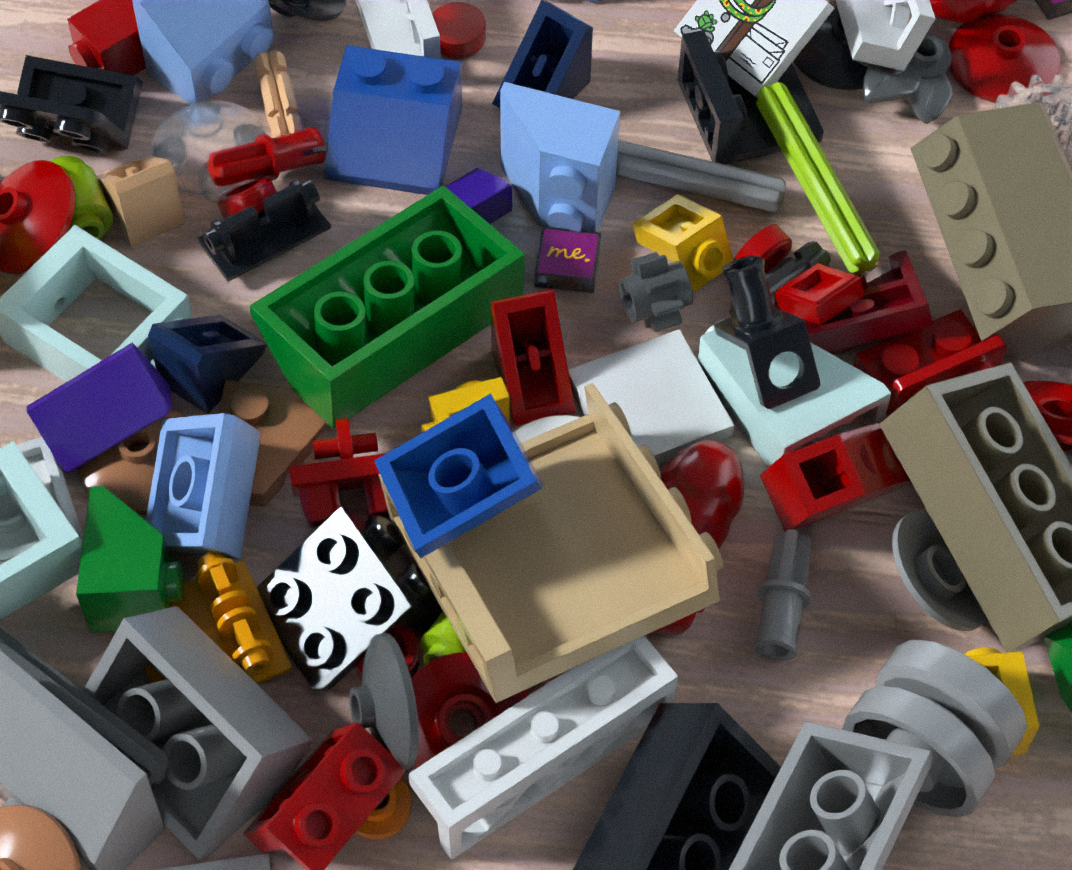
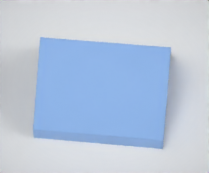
(203, 483)

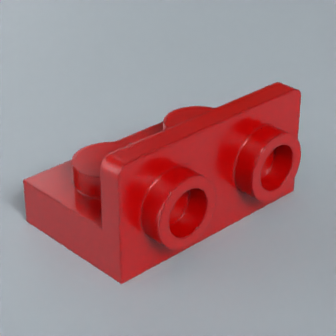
(929, 356)
(327, 798)

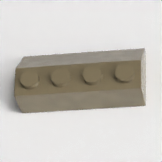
(1006, 221)
(995, 495)

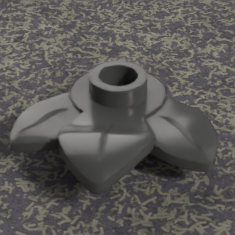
(922, 80)

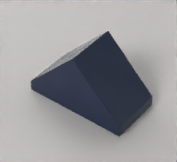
(552, 54)
(202, 355)

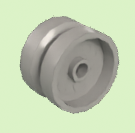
(948, 706)

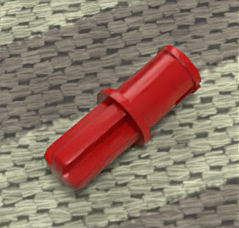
(266, 157)

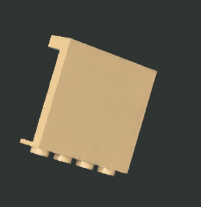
(574, 564)

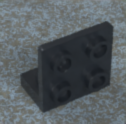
(726, 110)

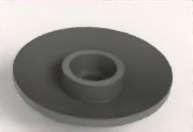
(387, 700)

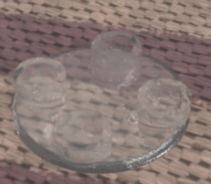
(196, 132)

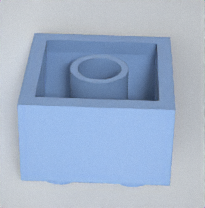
(201, 43)
(559, 156)

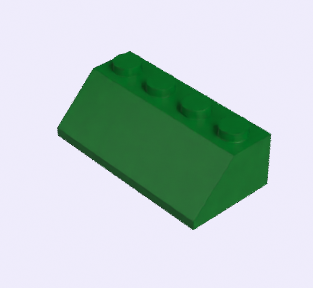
(388, 304)

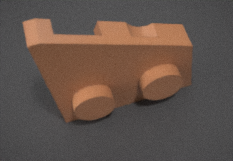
(285, 429)

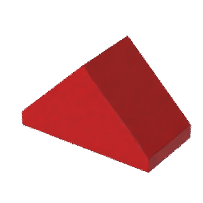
(531, 356)

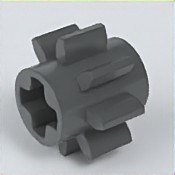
(655, 291)

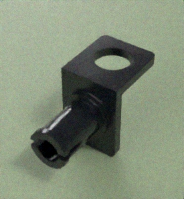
(766, 332)

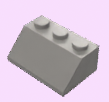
(220, 729)
(73, 774)
(835, 803)

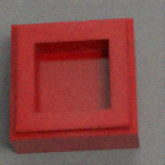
(819, 293)

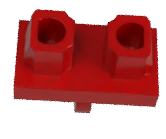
(320, 482)

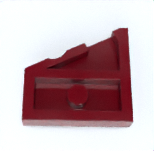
(890, 309)

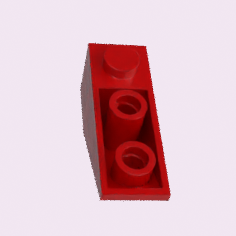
(833, 476)

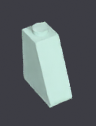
(840, 404)

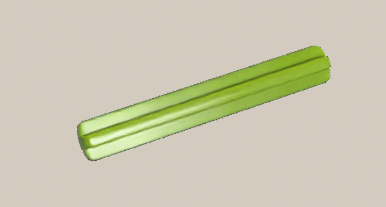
(818, 179)

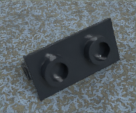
(256, 238)

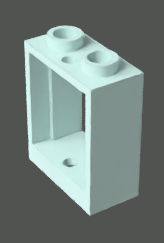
(59, 280)
(59, 549)

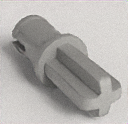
(784, 596)

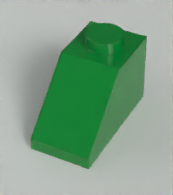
(123, 565)

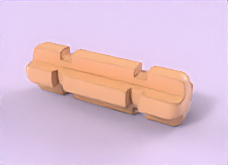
(277, 93)

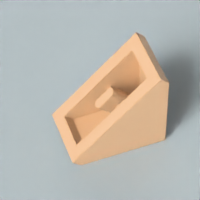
(143, 197)

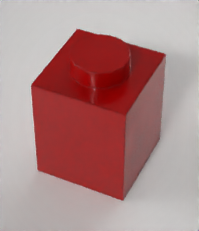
(107, 37)

